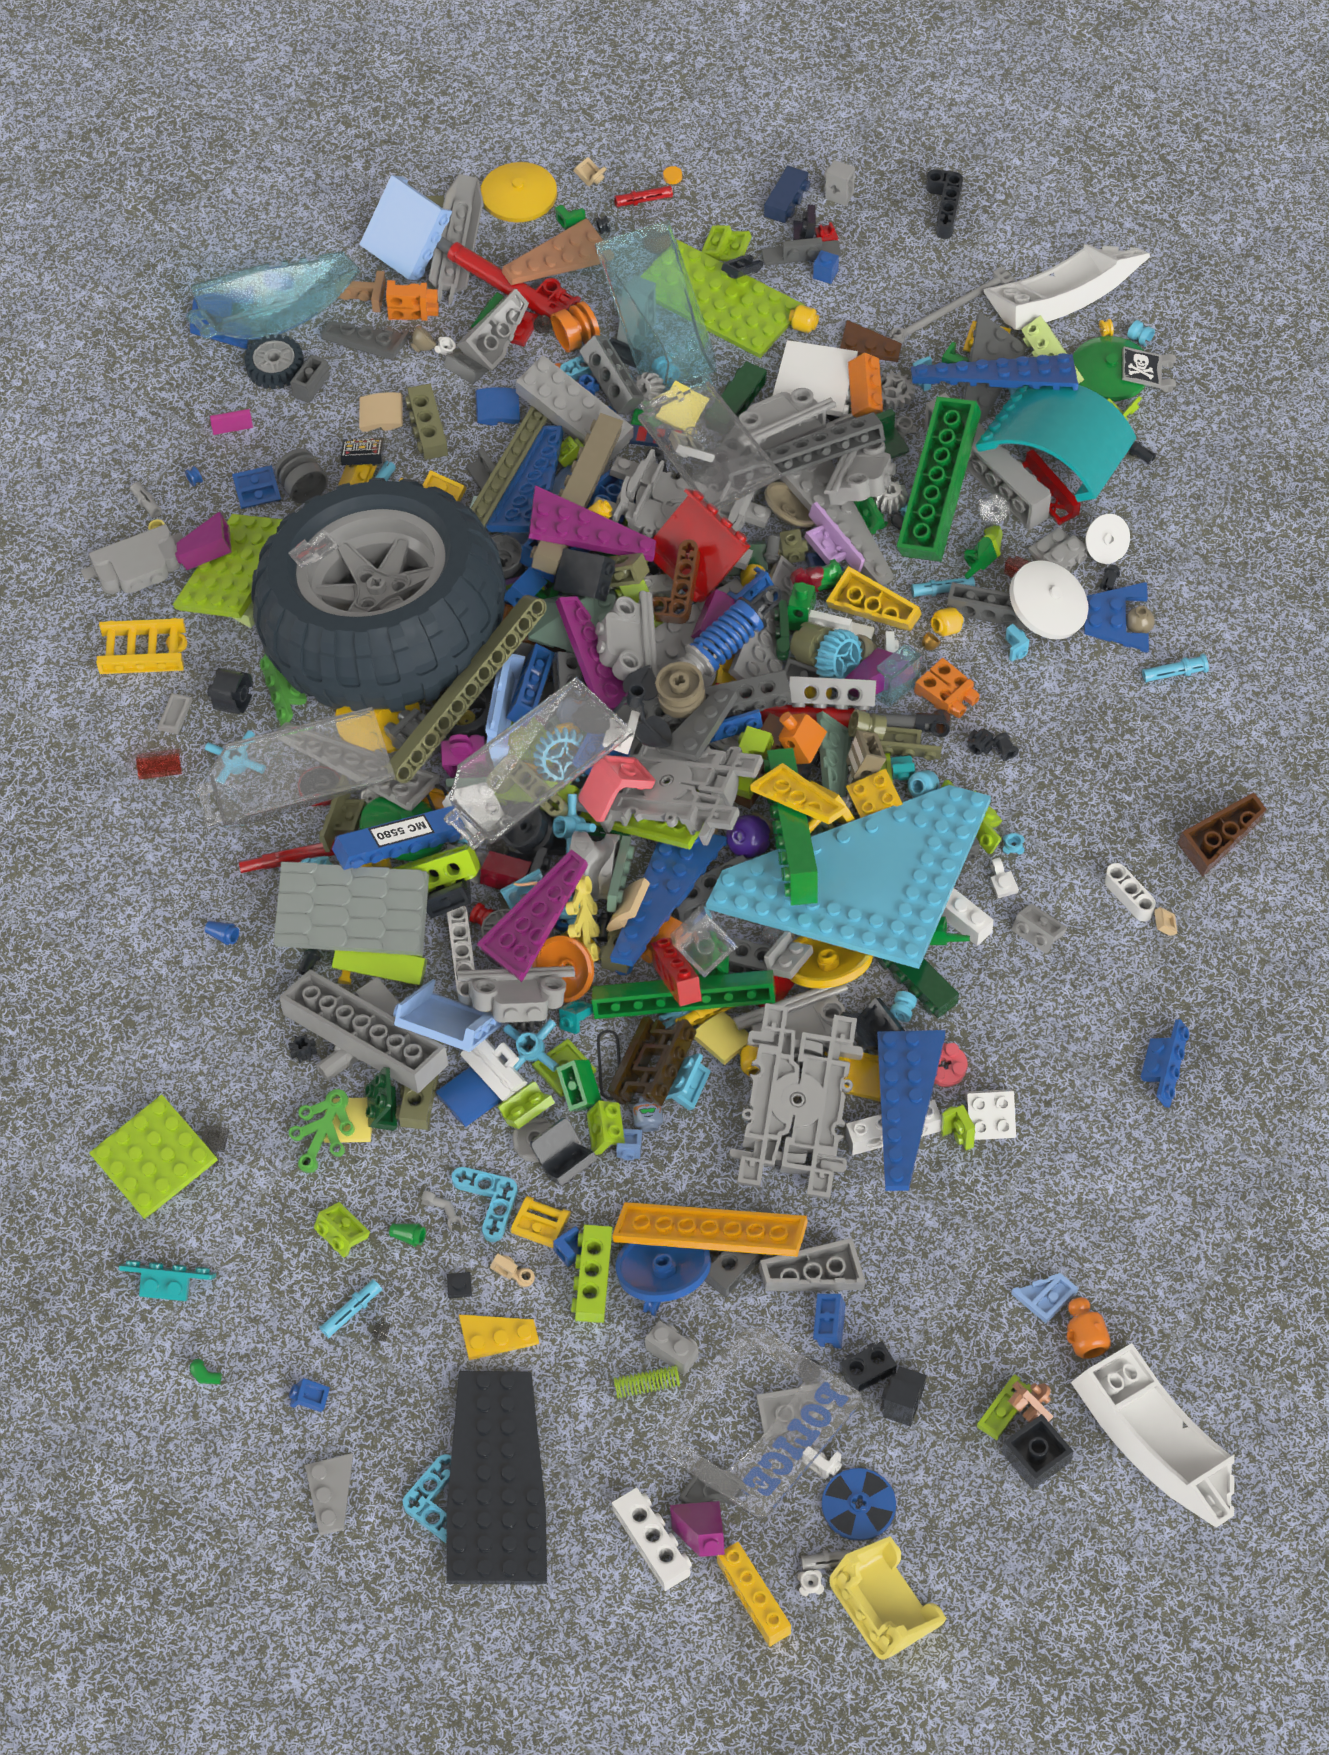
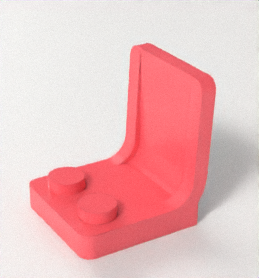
(608, 779)

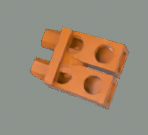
(411, 301)
(947, 688)

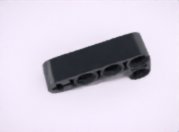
(948, 185)

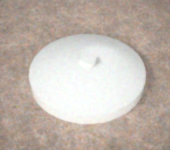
(1048, 600)

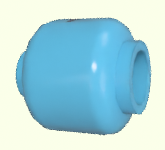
(922, 783)

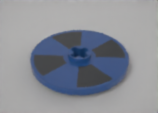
(868, 1520)

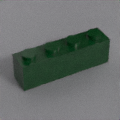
(744, 387)
(925, 985)

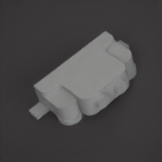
(785, 417)
(861, 475)
(135, 561)
(628, 636)
(515, 1000)
(806, 1013)

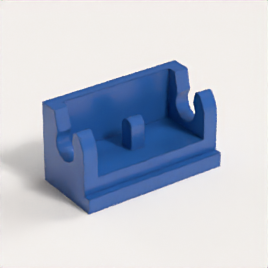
(527, 584)
(751, 589)
(829, 1320)

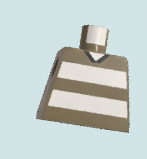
(864, 756)

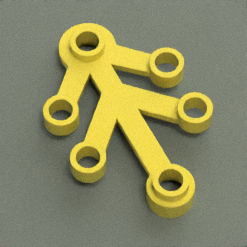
(584, 918)

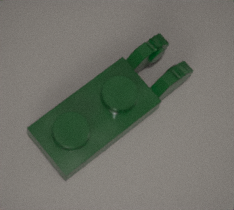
(782, 630)

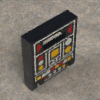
(362, 451)

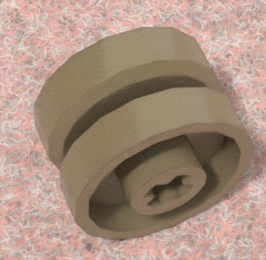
(680, 689)

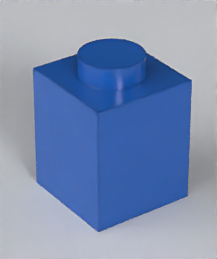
(826, 267)

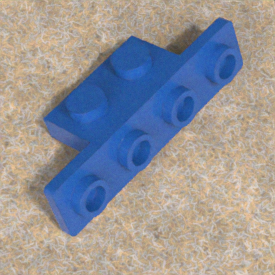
(736, 724)
(1164, 1062)

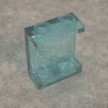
(900, 674)

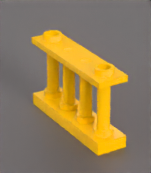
(141, 662)

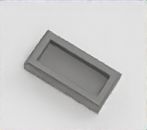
(174, 713)

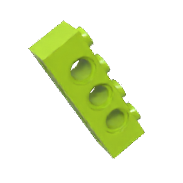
(463, 856)
(593, 1308)

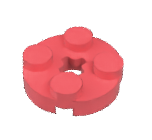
(956, 1068)

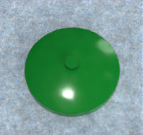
(1101, 367)
(383, 811)

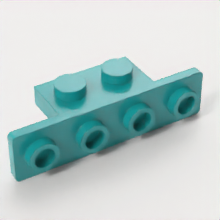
(165, 1282)

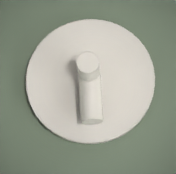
(1107, 538)

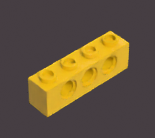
(754, 1594)

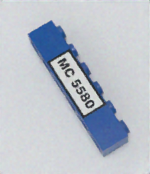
(394, 838)

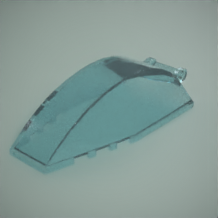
(270, 298)

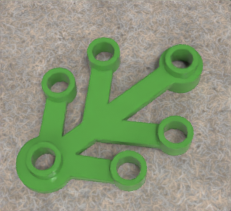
(323, 1126)

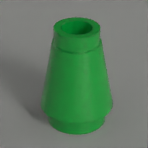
(410, 1233)

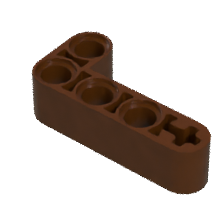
(680, 582)

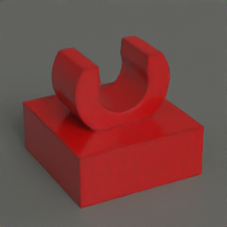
(826, 232)

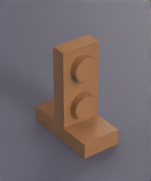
(367, 291)

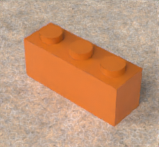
(865, 385)

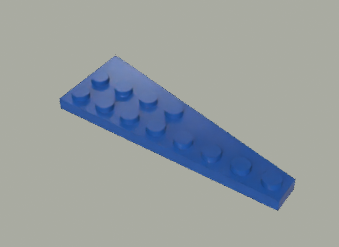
(1003, 372)
(537, 469)
(671, 879)
(906, 1086)

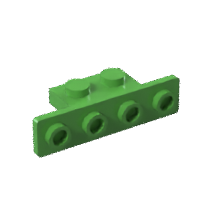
(281, 691)

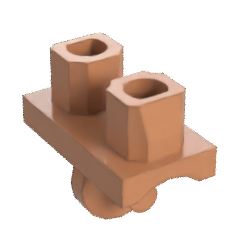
(1022, 1397)

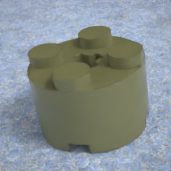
(807, 641)

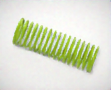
(645, 1379)

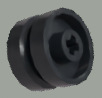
(532, 833)

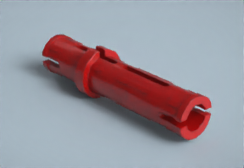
(643, 196)

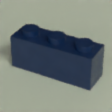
(786, 194)

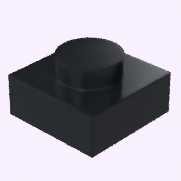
(459, 1285)

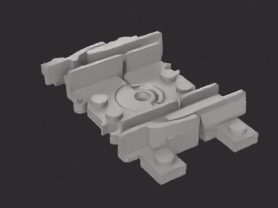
(666, 495)
(708, 809)
(813, 1118)

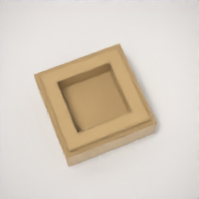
(1165, 921)

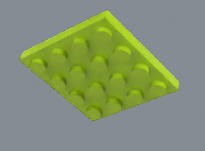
(153, 1156)

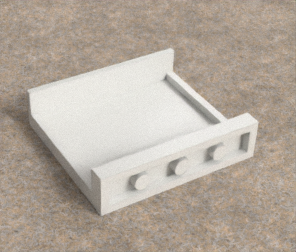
(818, 369)

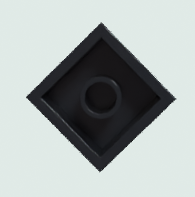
(1037, 1451)

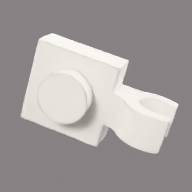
(1002, 882)

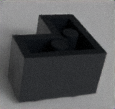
(903, 1395)

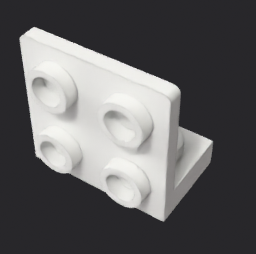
(992, 1113)

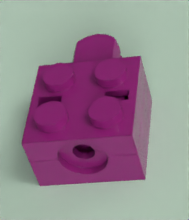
(457, 749)

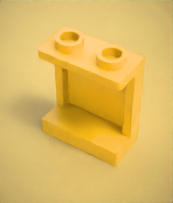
(864, 1076)

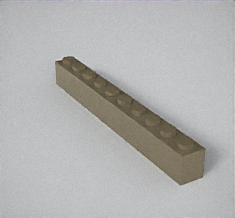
(582, 482)

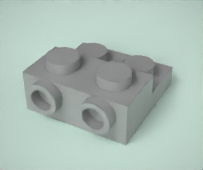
(1059, 549)

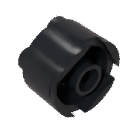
(230, 691)

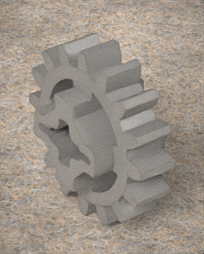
(894, 390)

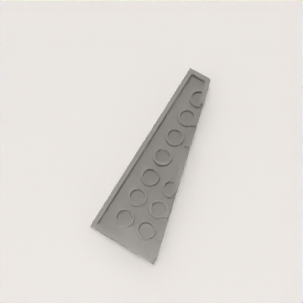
(809, 488)
(759, 654)

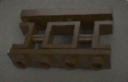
(639, 1055)

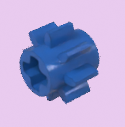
(589, 383)

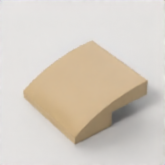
(381, 411)
(630, 904)

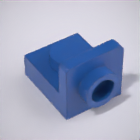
(309, 1395)

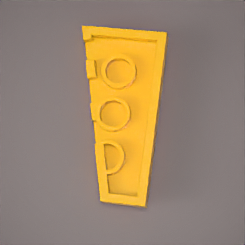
(796, 792)

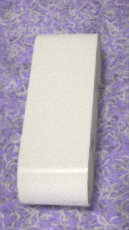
(1128, 883)

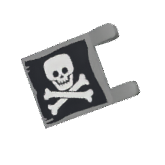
(1146, 368)

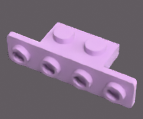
(830, 541)

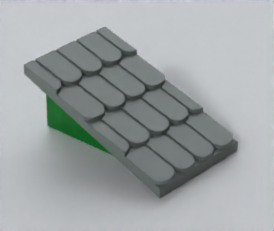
(351, 908)

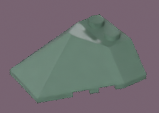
(550, 628)

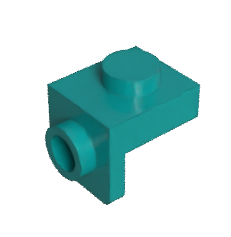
(902, 767)

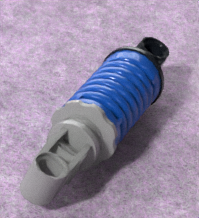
(730, 632)

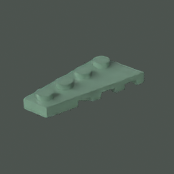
(834, 754)
(620, 873)

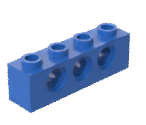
(530, 682)

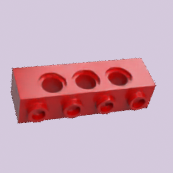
(675, 972)

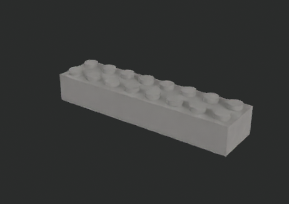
(1007, 477)
(363, 1030)

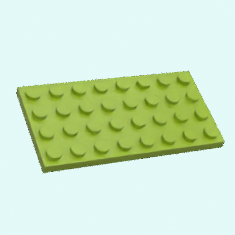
(739, 308)

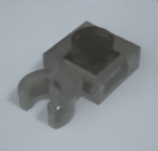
(215, 1139)

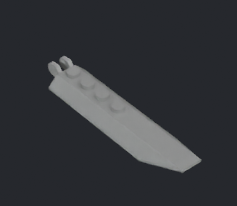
(466, 204)

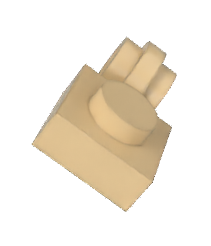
(505, 1266)

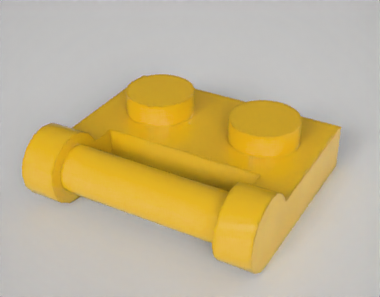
(536, 1227)

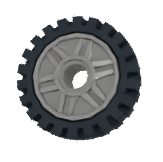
(273, 361)

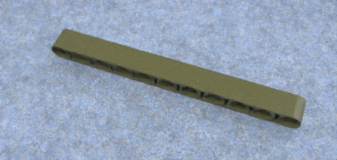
(473, 681)

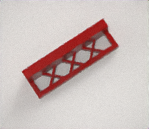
(1056, 487)

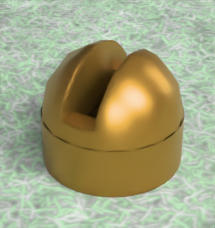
(930, 641)

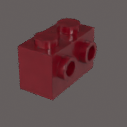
(502, 870)

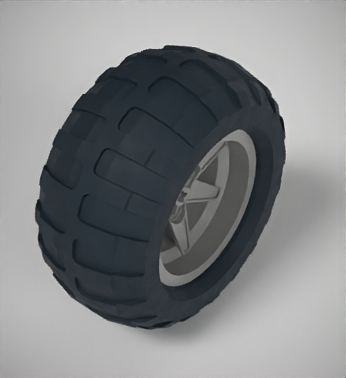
(416, 588)

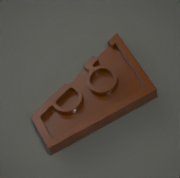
(867, 341)

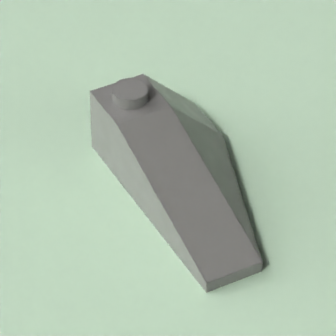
(492, 335)

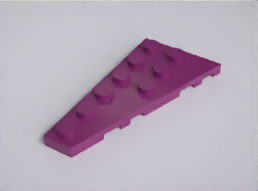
(572, 525)
(584, 643)
(524, 929)

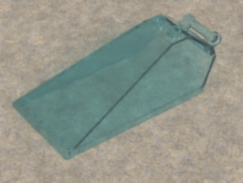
(657, 305)

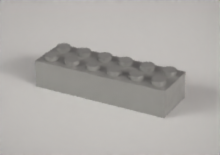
(566, 402)

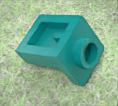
(572, 1014)

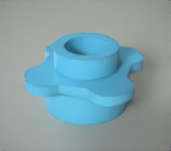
(1016, 839)

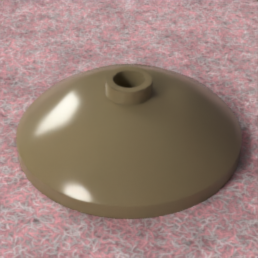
(787, 505)

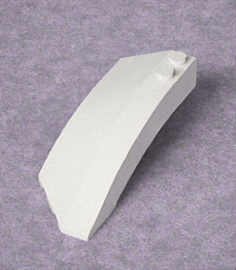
(1075, 285)
(1152, 1436)

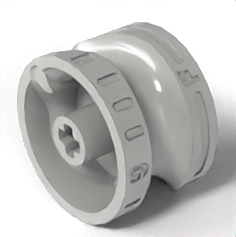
(600, 858)

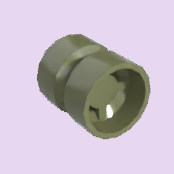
(865, 722)

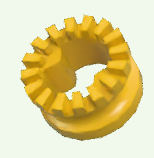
(1106, 327)

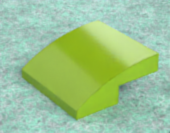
(726, 244)

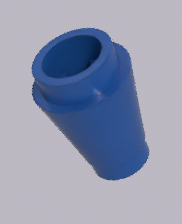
(224, 932)

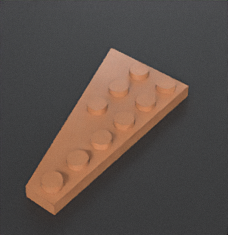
(563, 253)

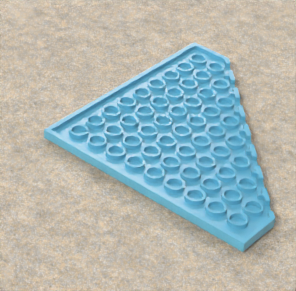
(877, 878)

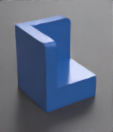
(567, 1246)

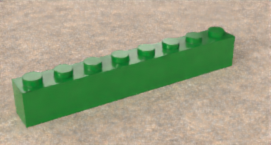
(655, 997)

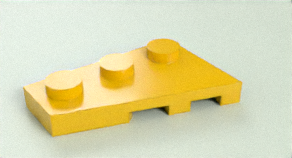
(496, 1335)

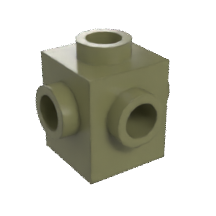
(792, 546)

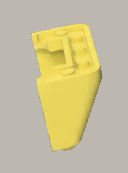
(882, 1600)

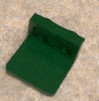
(381, 1102)

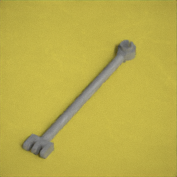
(1000, 277)

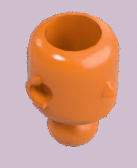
(1087, 1330)

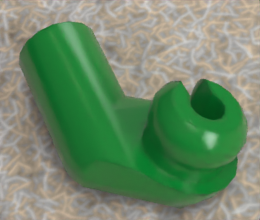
(202, 1375)

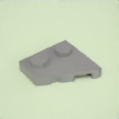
(687, 446)

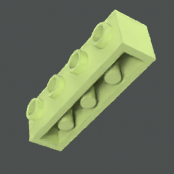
(1044, 341)

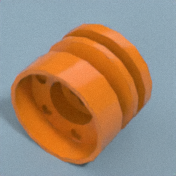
(574, 326)

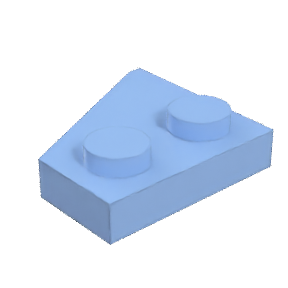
(1046, 1295)

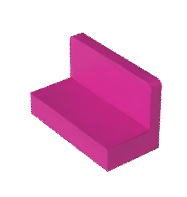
(231, 421)

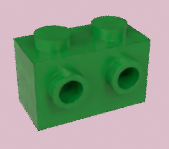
(579, 1085)

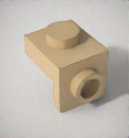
(589, 172)

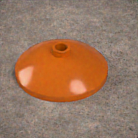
(562, 951)

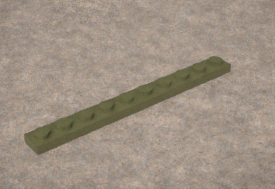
(508, 465)

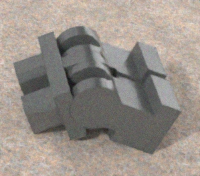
(407, 724)

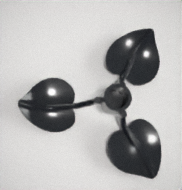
(641, 687)

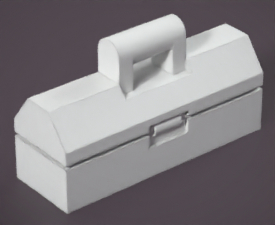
(493, 1070)

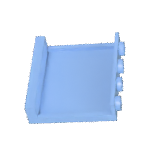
(405, 228)
(444, 1019)

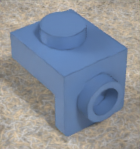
(632, 1147)

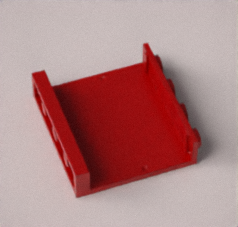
(716, 539)

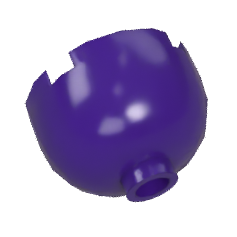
(749, 836)

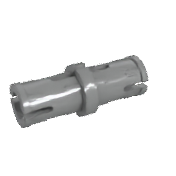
(145, 499)
(823, 1560)

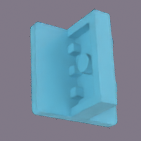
(689, 1082)

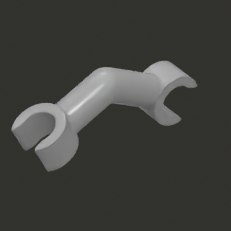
(431, 1199)

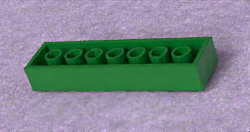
(939, 479)
(793, 840)

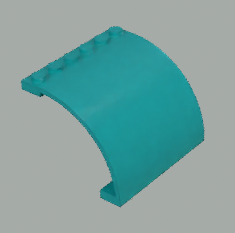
(1070, 425)

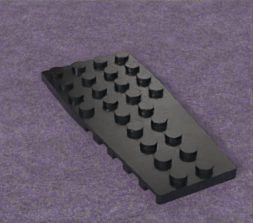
(496, 1483)

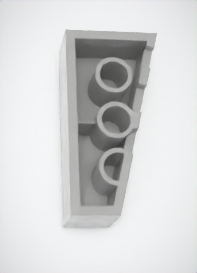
(815, 1269)

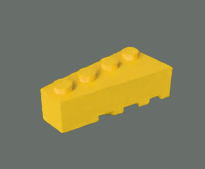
(872, 601)

